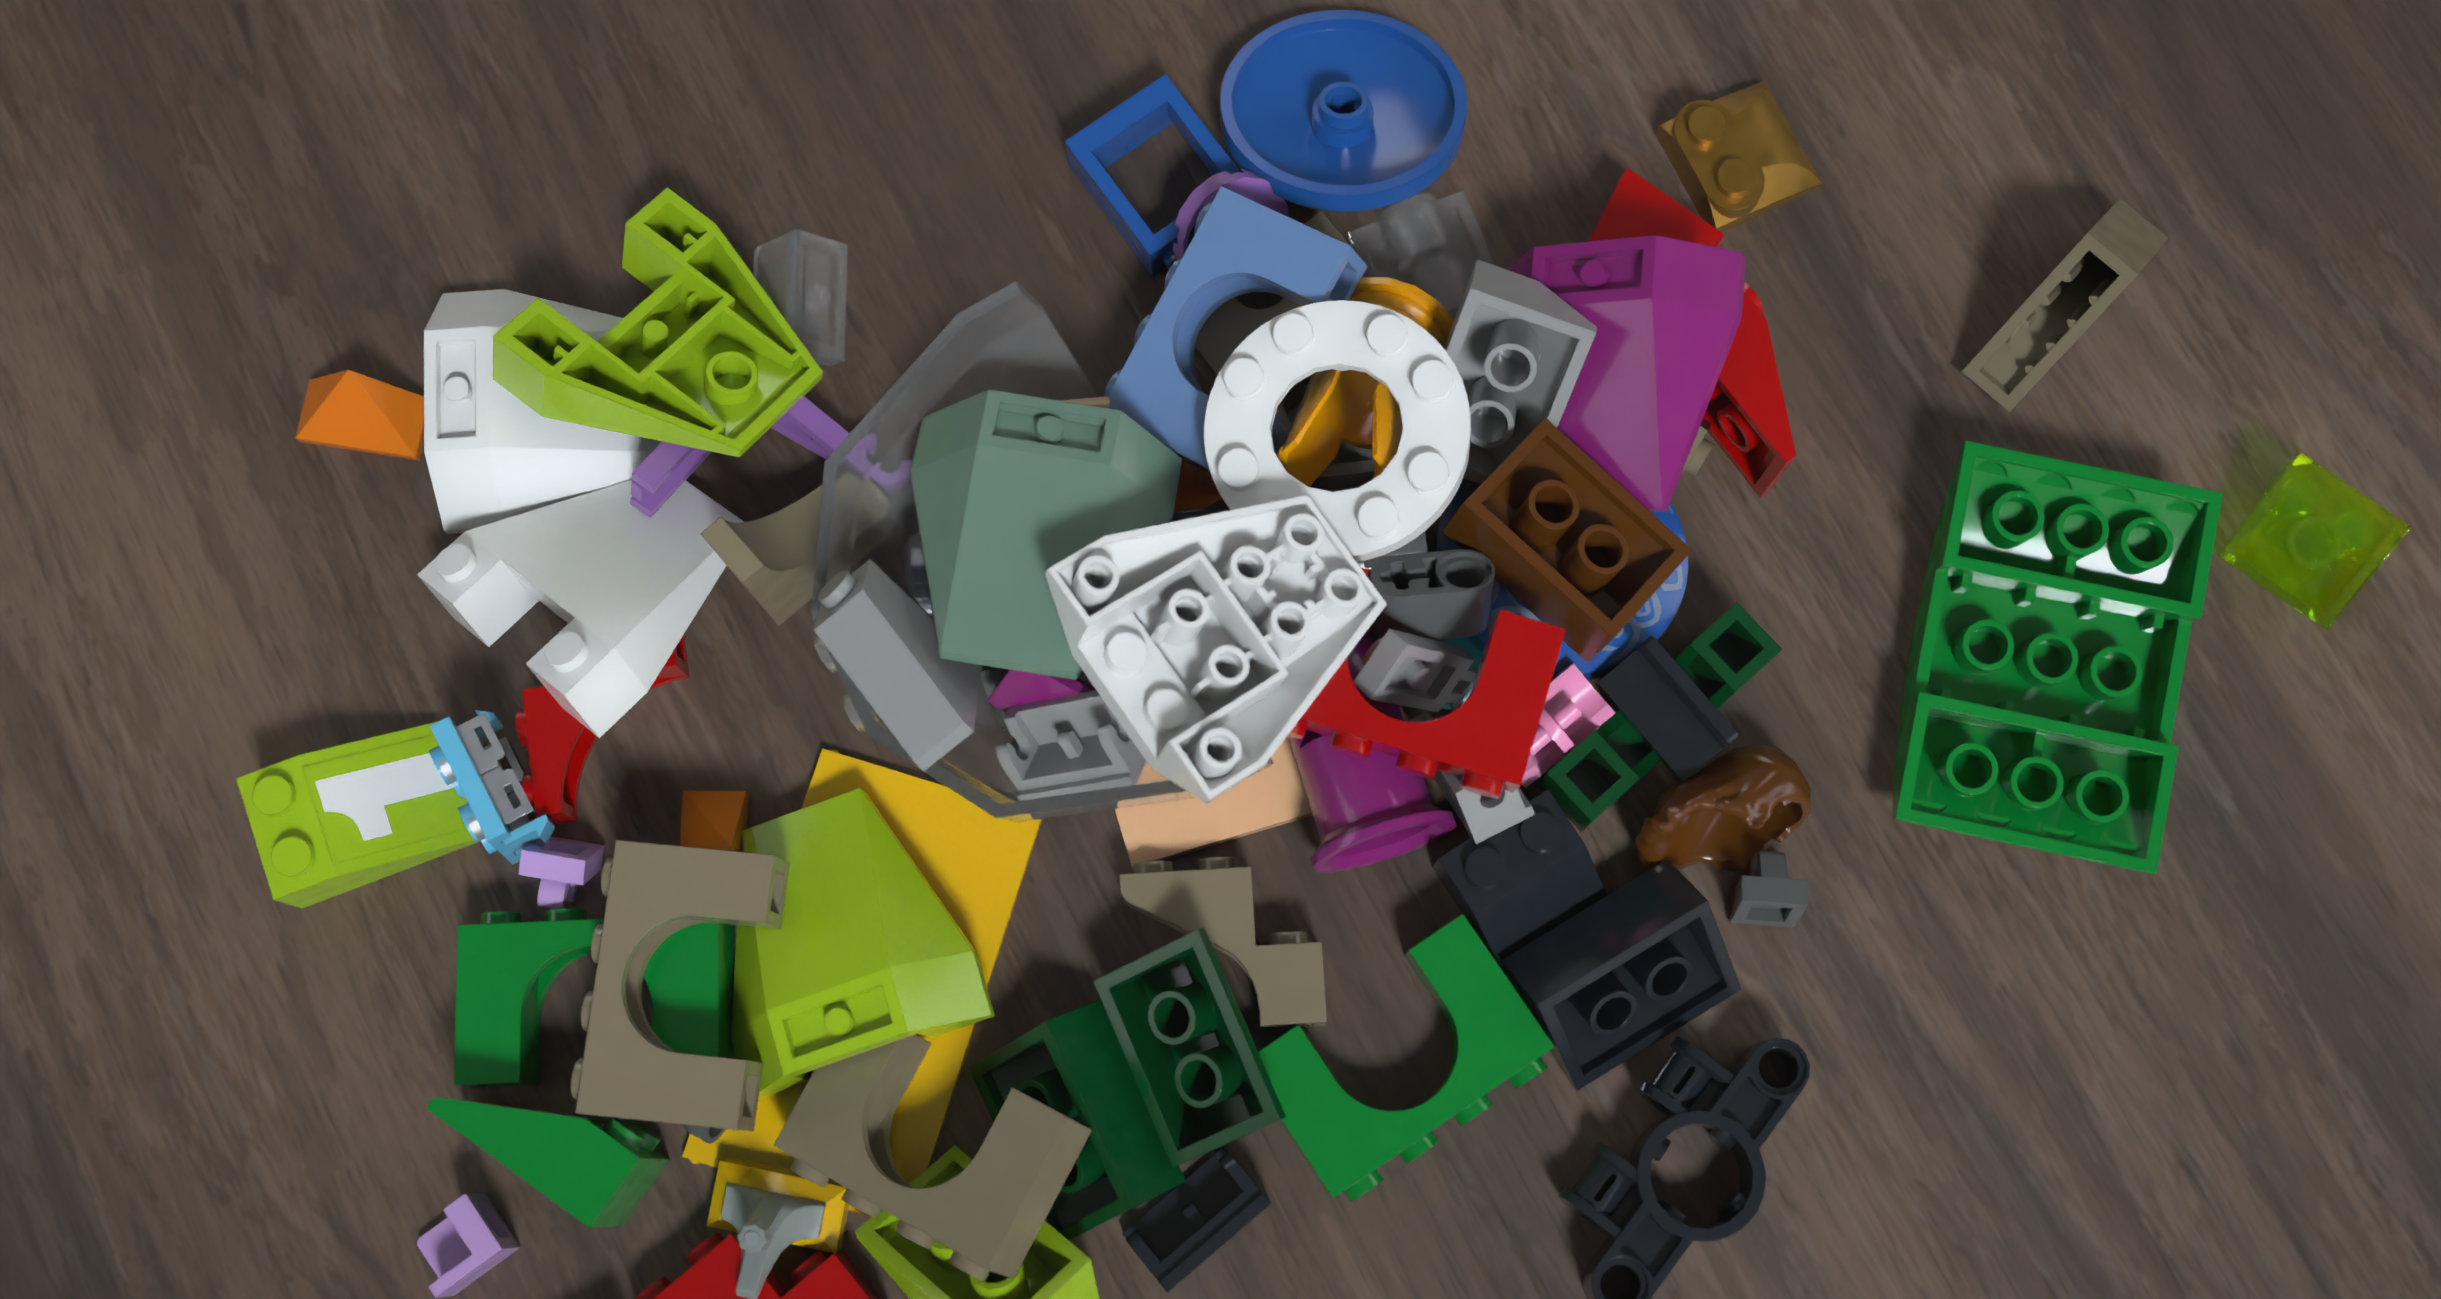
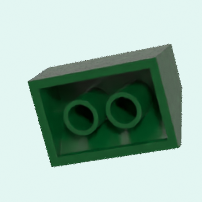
(1189, 1048)
(1083, 1074)

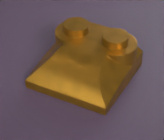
(1737, 156)

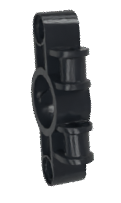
(1740, 1114)

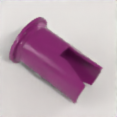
(1364, 805)

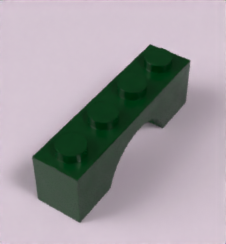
(1617, 757)

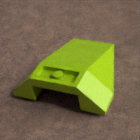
(858, 949)

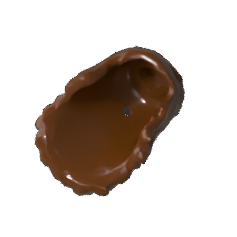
(1727, 811)

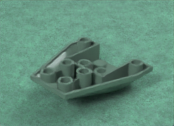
(1007, 494)

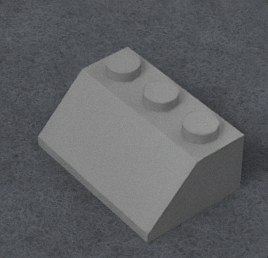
(1516, 359)

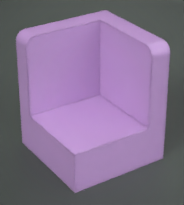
(466, 1244)

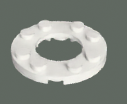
(1343, 338)

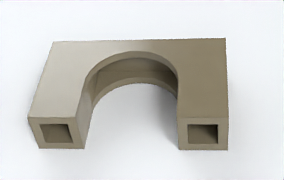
(649, 898)
(982, 1213)

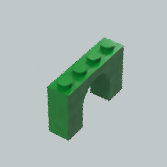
(512, 964)
(1491, 1041)

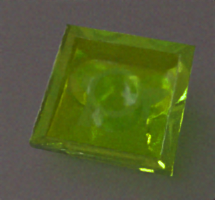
(2313, 540)

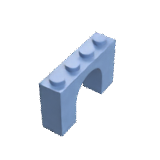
(1234, 252)

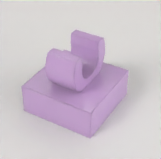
(561, 867)

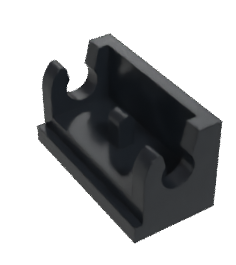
(1195, 1219)

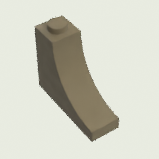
(2065, 304)
(773, 554)

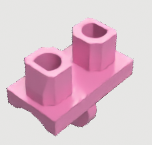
(1568, 717)

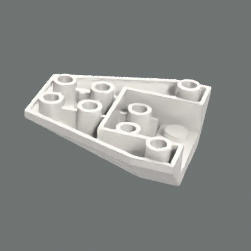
(487, 446)
(1214, 632)

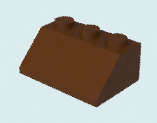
(1567, 539)

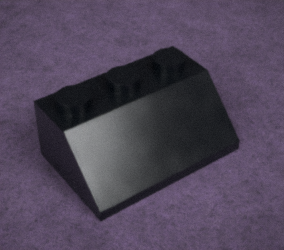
(1624, 973)

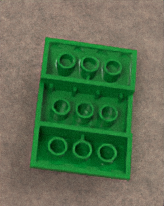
(2052, 656)

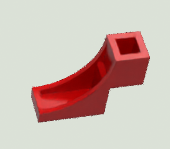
(561, 745)
(717, 1271)

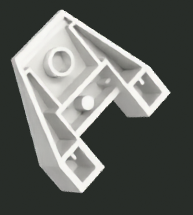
(602, 568)

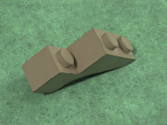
(1219, 897)

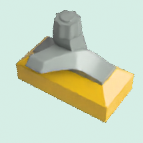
(772, 1211)

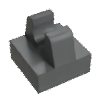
(1768, 894)

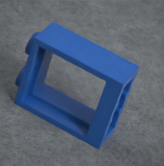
(1121, 132)

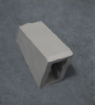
(895, 662)

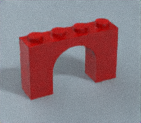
(1480, 740)

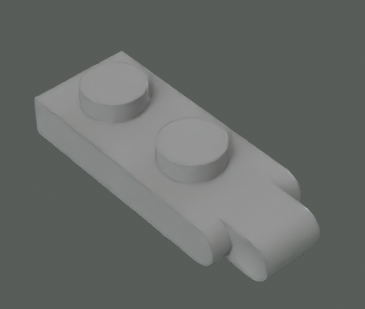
(1415, 671)

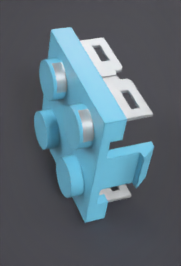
(479, 777)

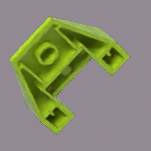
(688, 367)

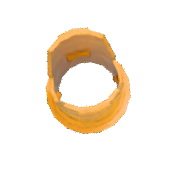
(1353, 404)

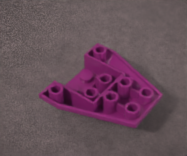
(1657, 353)

